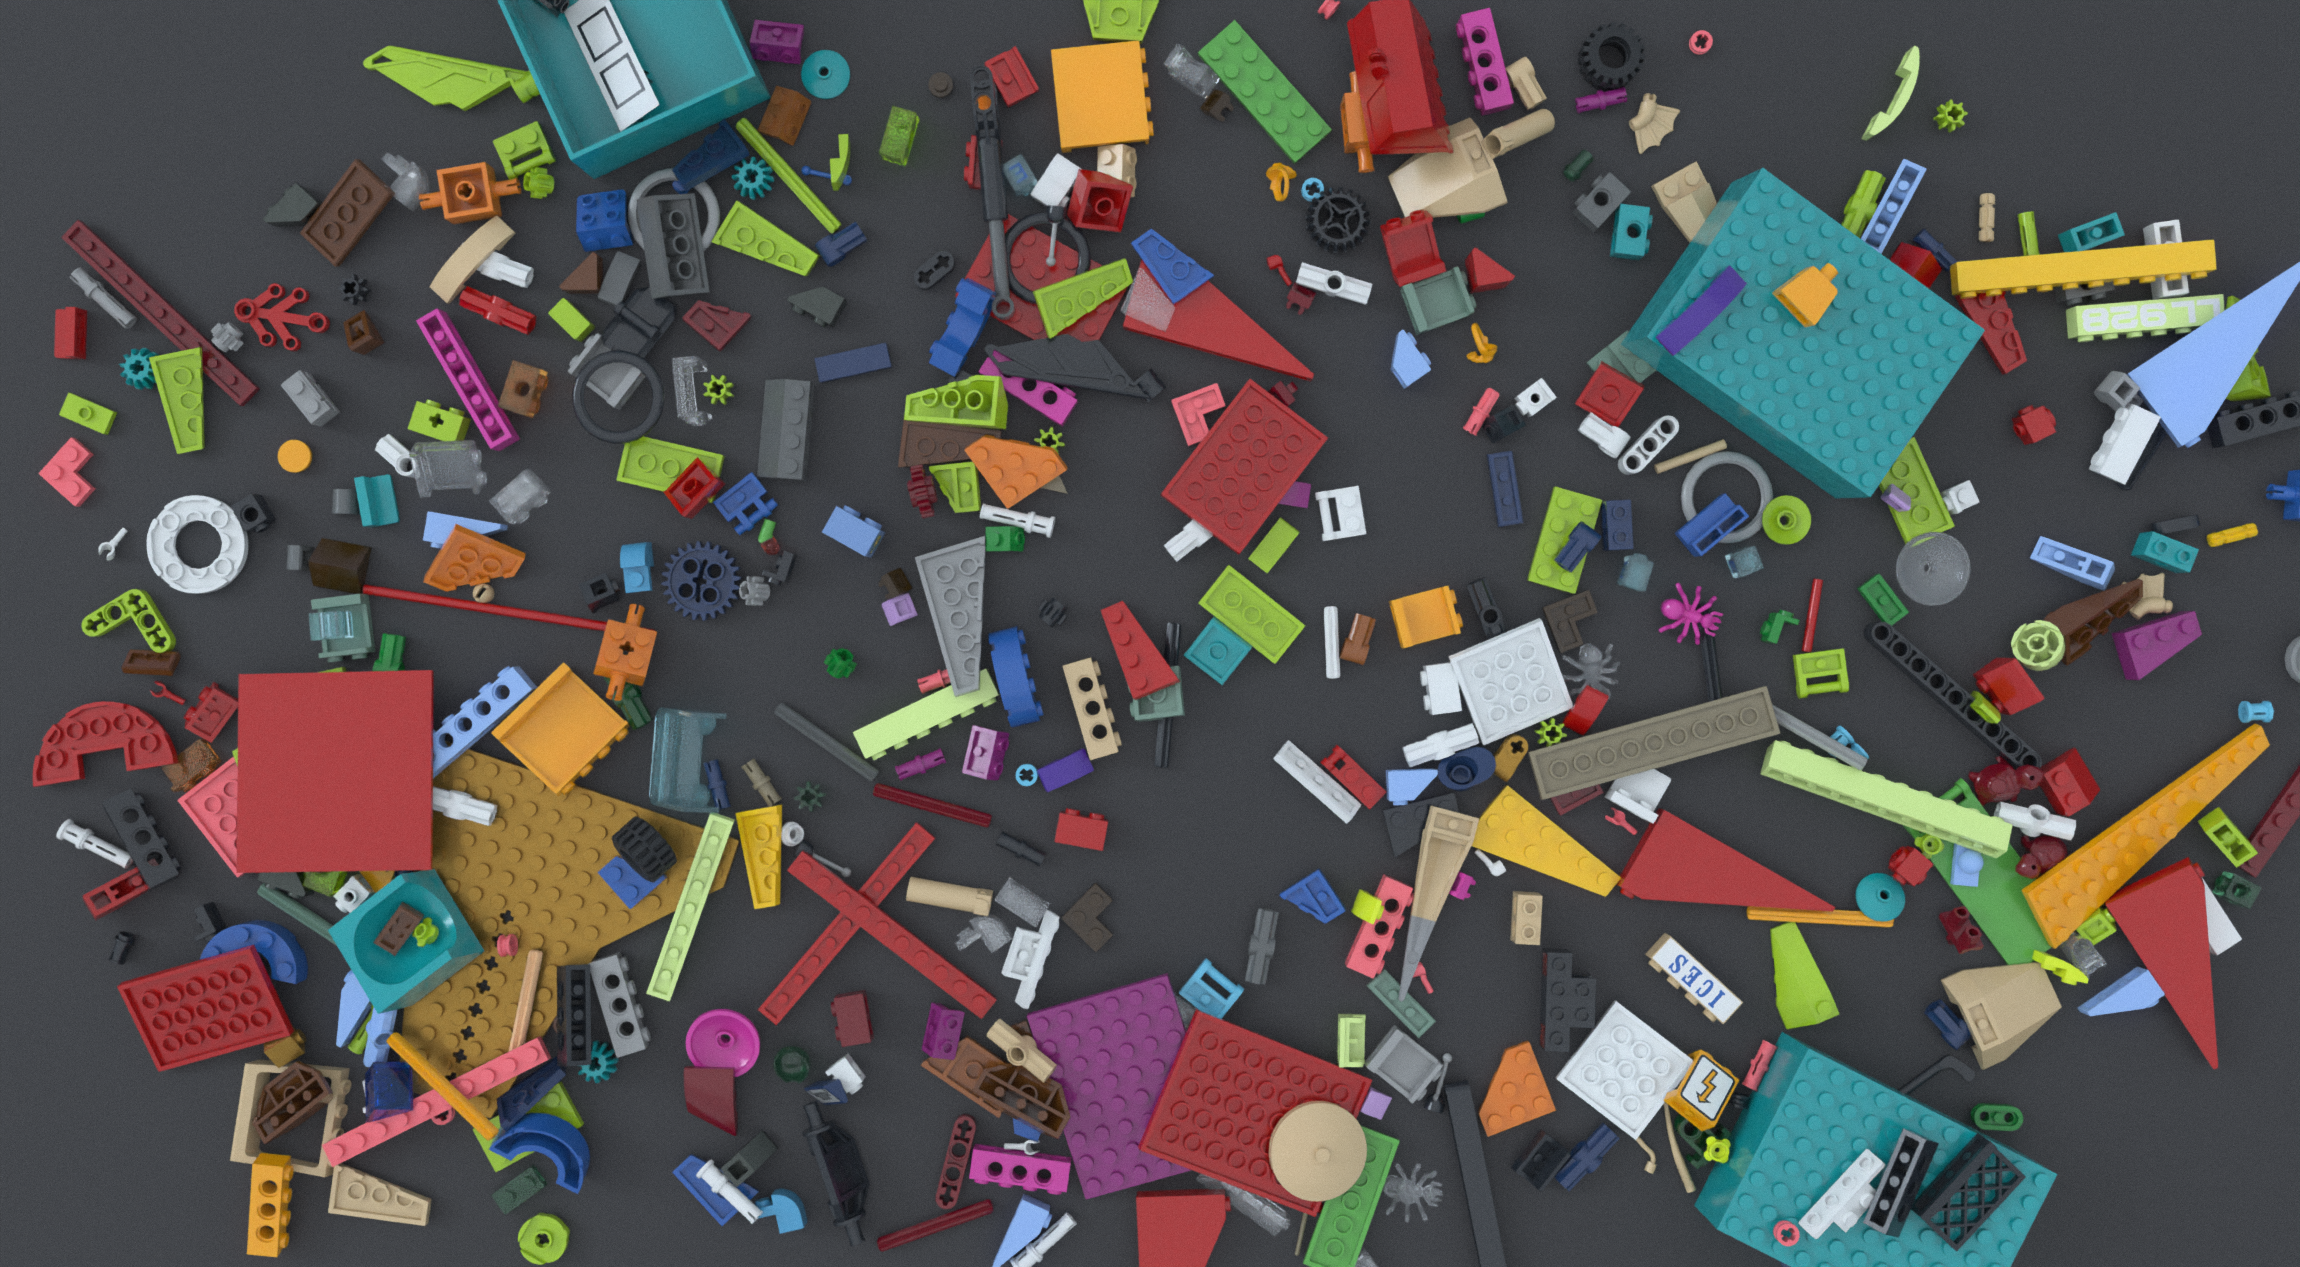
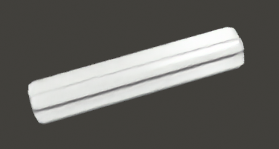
(1331, 642)

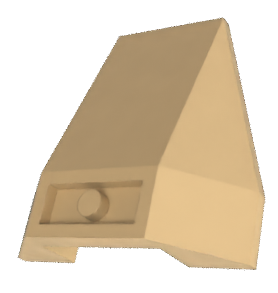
(1450, 182)
(2002, 1006)

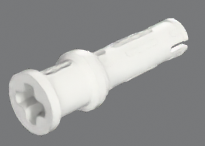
(1029, 521)
(84, 839)
(721, 1184)
(1035, 1251)

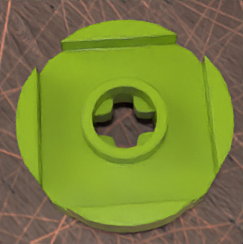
(557, 1234)

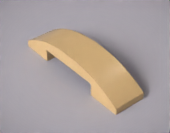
(470, 257)

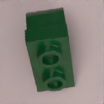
(1697, 1139)

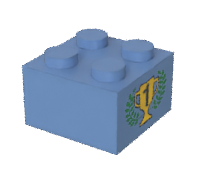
(854, 532)

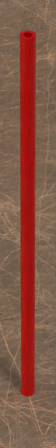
(485, 608)

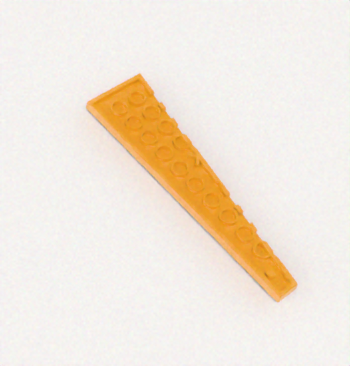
(2098, 869)

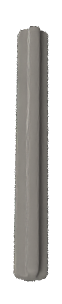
(1819, 739)

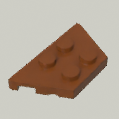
(966, 1069)

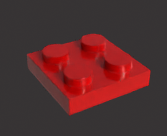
(1609, 394)

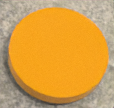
(294, 456)

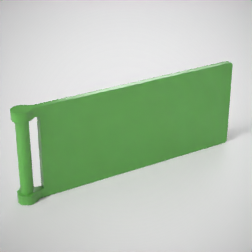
(1998, 900)

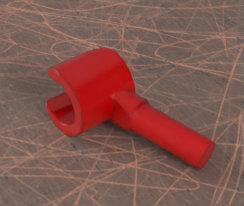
(1276, 262)
(166, 693)

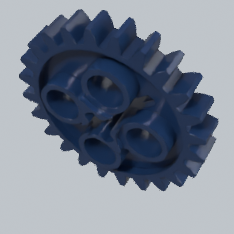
(680, 576)

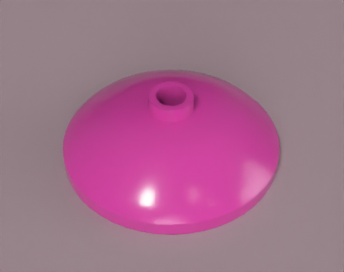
(710, 1049)

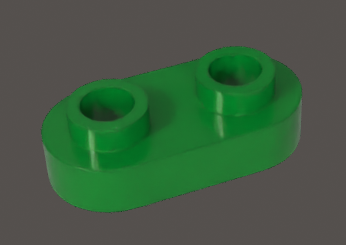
(1995, 1117)

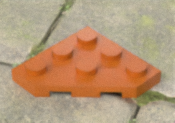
(1014, 466)
(471, 560)
(1515, 1092)

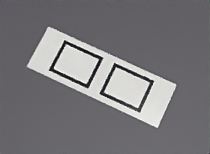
(612, 60)

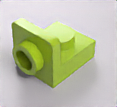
(2098, 926)

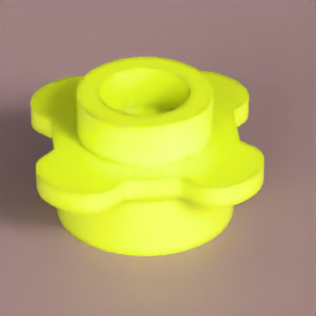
(1723, 1153)

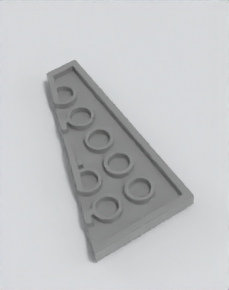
(955, 598)

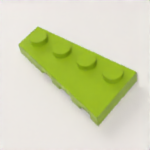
(757, 237)
(1075, 296)

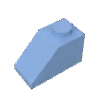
(1407, 784)

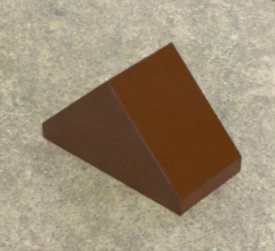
(586, 277)
(362, 334)

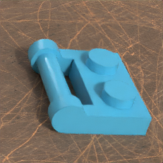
(1207, 998)

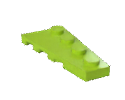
(181, 391)

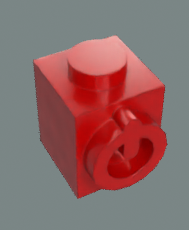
(2033, 424)
(1909, 866)

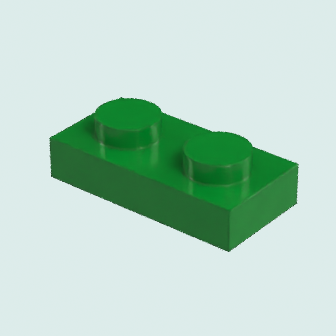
(1882, 600)

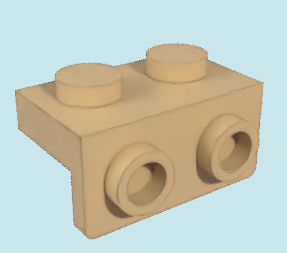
(1118, 162)

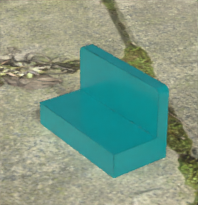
(377, 500)

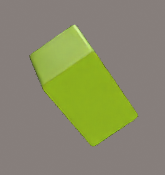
(571, 320)

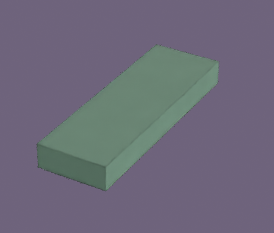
(1408, 1010)

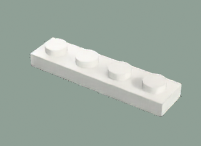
(1317, 781)

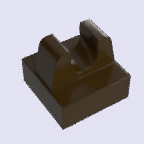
(1215, 104)
(895, 583)

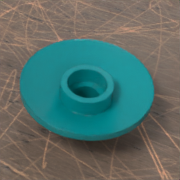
(834, 82)
(1872, 904)

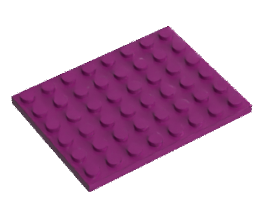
(1112, 1068)

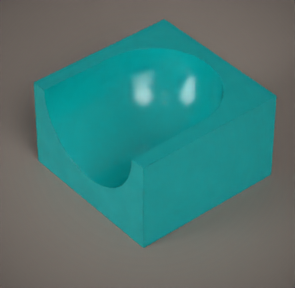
(415, 970)

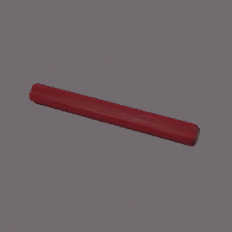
(932, 805)
(935, 1225)

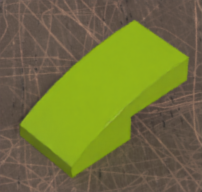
(840, 165)
(1273, 545)
(1985, 708)

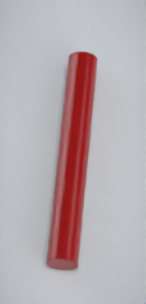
(1812, 615)

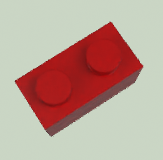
(1081, 829)

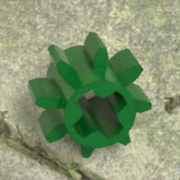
(840, 663)

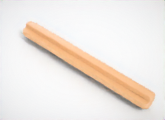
(526, 999)

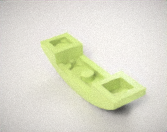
(1908, 71)

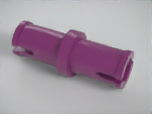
(1601, 100)
(920, 764)

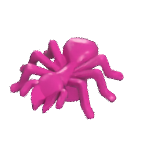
(1686, 613)

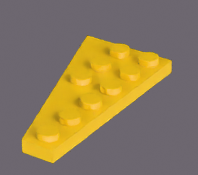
(1527, 837)

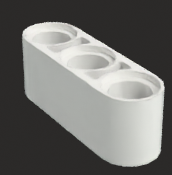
(1658, 439)

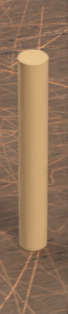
(1690, 456)

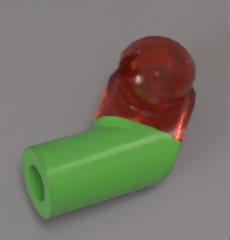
(767, 539)

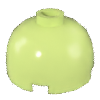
(2038, 645)

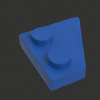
(1315, 896)

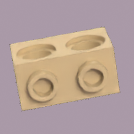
(1526, 918)

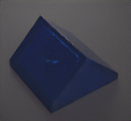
(388, 1090)

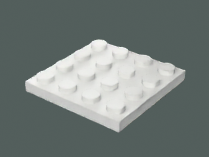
(1511, 681)
(1624, 1069)

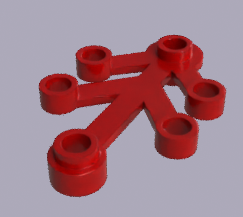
(278, 315)

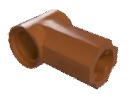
(1356, 645)

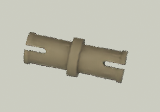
(761, 782)

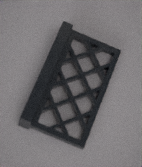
(1955, 1179)

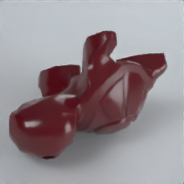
(2002, 782)
(2043, 855)

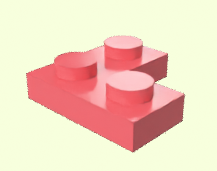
(1191, 409)
(63, 472)

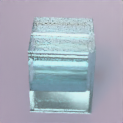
(331, 625)

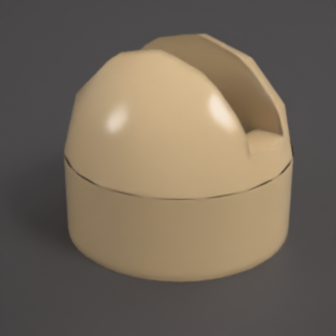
(487, 595)

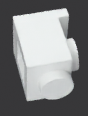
(1542, 391)
(359, 888)
(848, 1073)

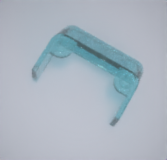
(678, 759)

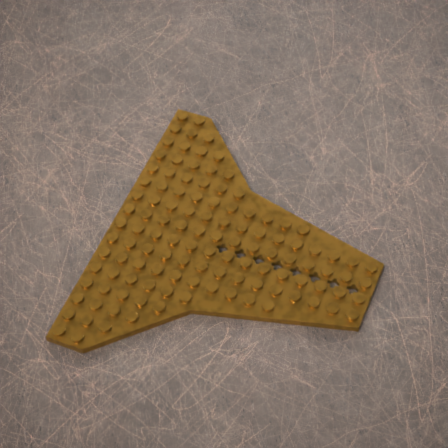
(543, 868)

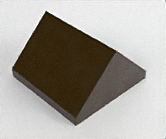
(339, 566)

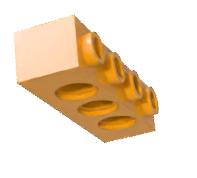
(261, 1239)

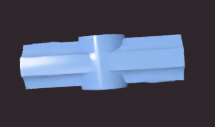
(378, 1031)

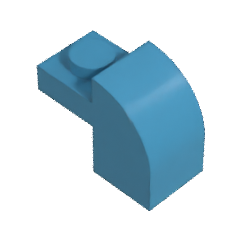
(636, 565)
(787, 1208)

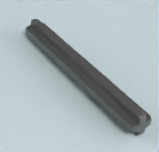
(826, 742)

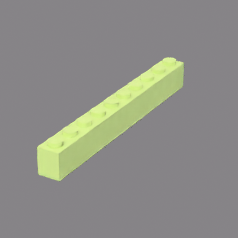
(1887, 799)

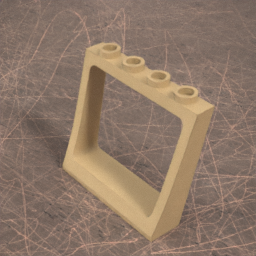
(246, 1138)

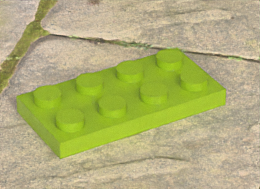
(659, 463)
(1927, 506)
(1562, 516)
(1251, 614)
(555, 1102)

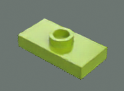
(88, 413)

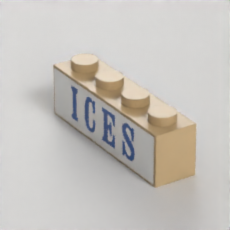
(1694, 978)

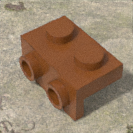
(784, 115)

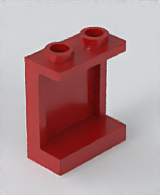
(1412, 248)

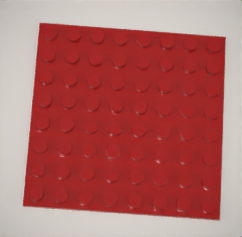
(335, 771)

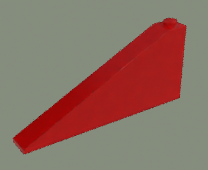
(1219, 327)
(1690, 866)
(2169, 931)
(1179, 1226)

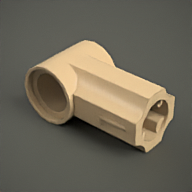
(1522, 78)

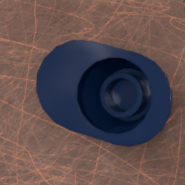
(1466, 768)

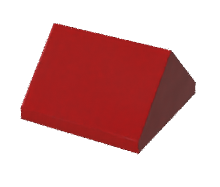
(1917, 263)
(1485, 273)
(693, 488)

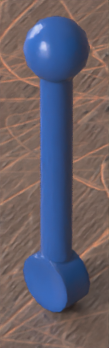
(806, 170)

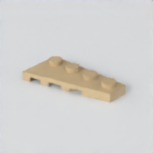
(373, 1198)

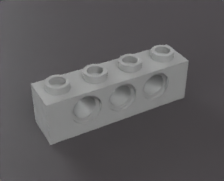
(623, 1042)

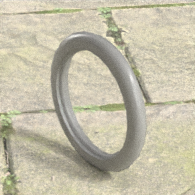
(667, 175)
(1732, 458)

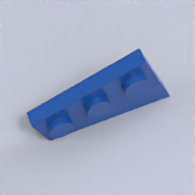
(1170, 267)
(714, 1203)

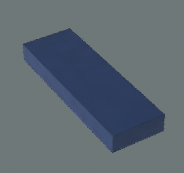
(853, 362)
(1505, 488)

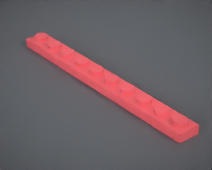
(433, 1103)

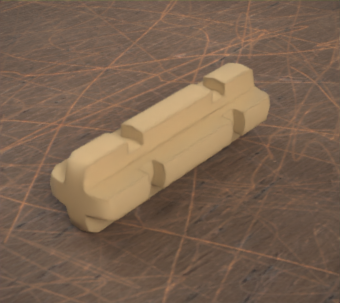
(1986, 217)

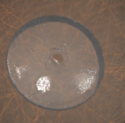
(1947, 568)

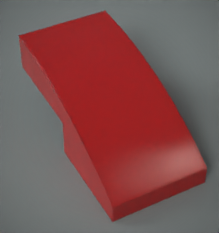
(1585, 710)

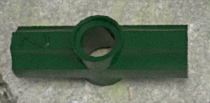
(632, 705)

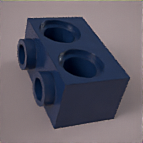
(1616, 525)

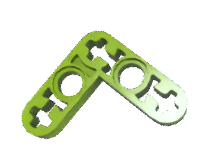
(129, 611)

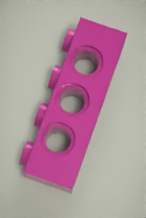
(1482, 23)
(1056, 412)
(1057, 1165)

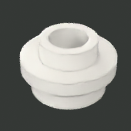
(796, 834)

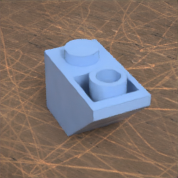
(1407, 361)

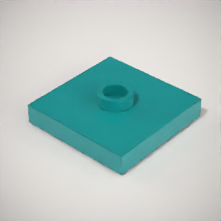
(1218, 650)

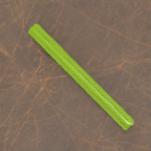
(788, 175)

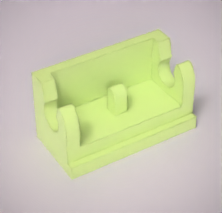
(1351, 1040)

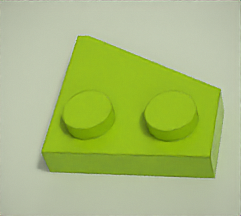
(960, 485)

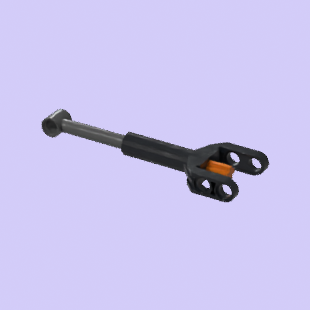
(992, 180)

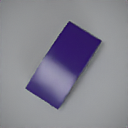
(1065, 770)

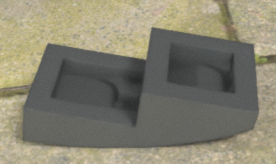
(619, 279)

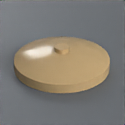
(1317, 1151)

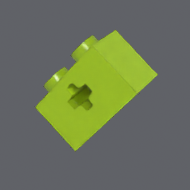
(425, 421)
(2227, 837)

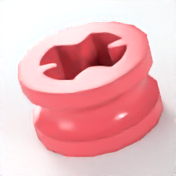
(1328, 8)
(1702, 34)
(507, 945)
(441, 1121)
(1786, 1241)

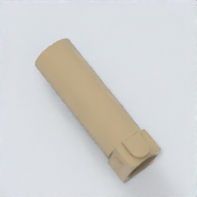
(1518, 132)
(949, 896)

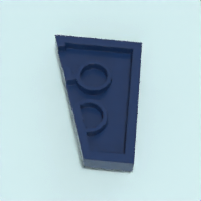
(713, 156)
(527, 1093)

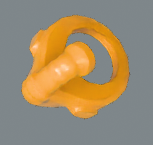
(1276, 174)
(1487, 350)

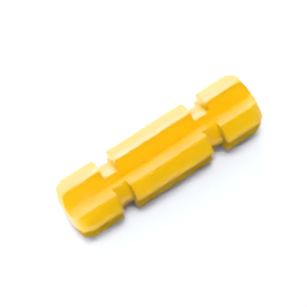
(2232, 535)

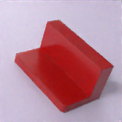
(70, 333)

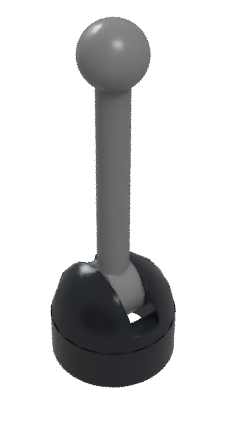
(1055, 215)
(808, 847)
(1435, 1101)

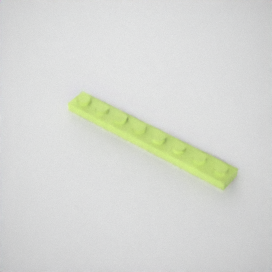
(690, 906)

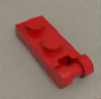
(1354, 777)

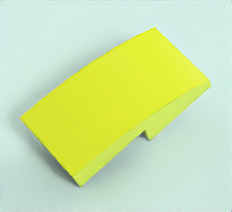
(1367, 907)
(2068, 972)

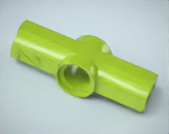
(1862, 204)

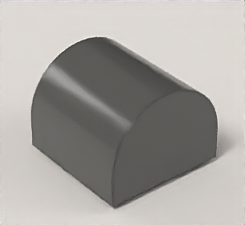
(345, 502)
(298, 557)

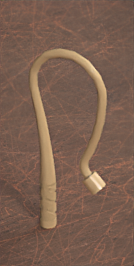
(1679, 1160)

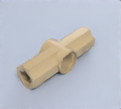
(1021, 1050)

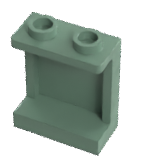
(1438, 300)
(362, 627)

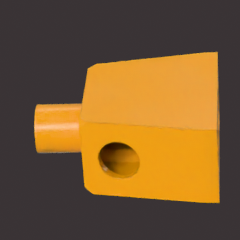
(1808, 293)

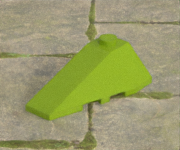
(2253, 379)
(967, 403)
(1800, 988)

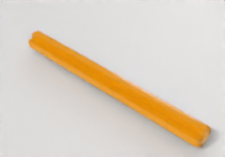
(1837, 917)
(442, 1086)

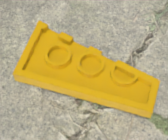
(761, 847)

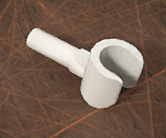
(112, 544)
(1495, 868)
(1022, 1146)

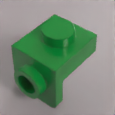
(1005, 538)
(1772, 627)

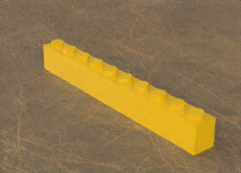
(2083, 267)

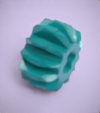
(762, 178)
(133, 372)
(605, 1060)

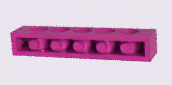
(468, 379)

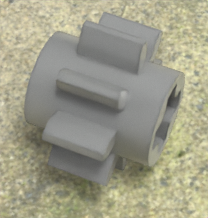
(227, 337)
(754, 591)

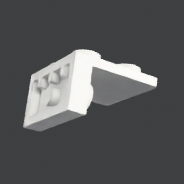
(1639, 793)

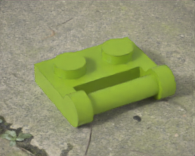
(520, 144)
(1820, 664)

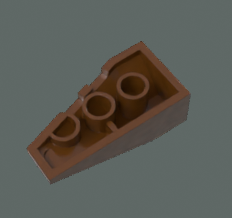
(2092, 615)

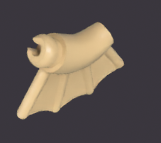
(1652, 122)
(2152, 597)

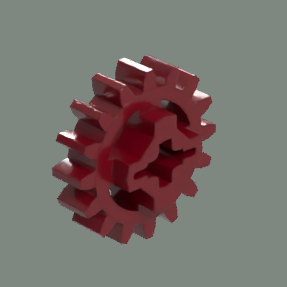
(922, 491)

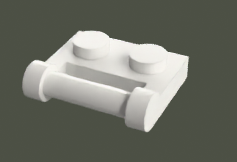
(1348, 511)

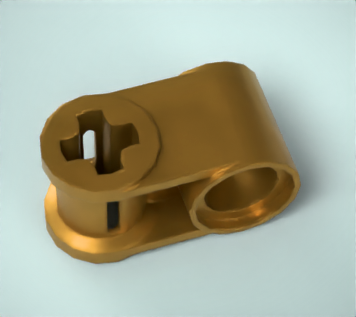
(1506, 760)

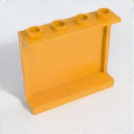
(1101, 95)
(561, 730)

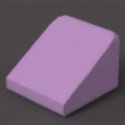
(1896, 498)
(899, 609)
(1375, 1103)

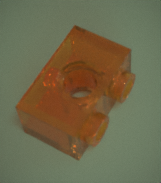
(518, 376)

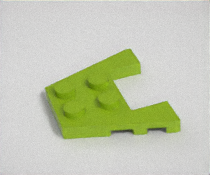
(1120, 19)

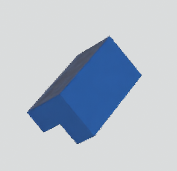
(1711, 525)

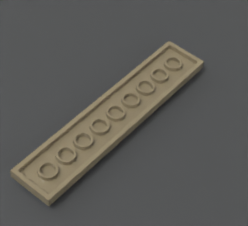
(1653, 742)

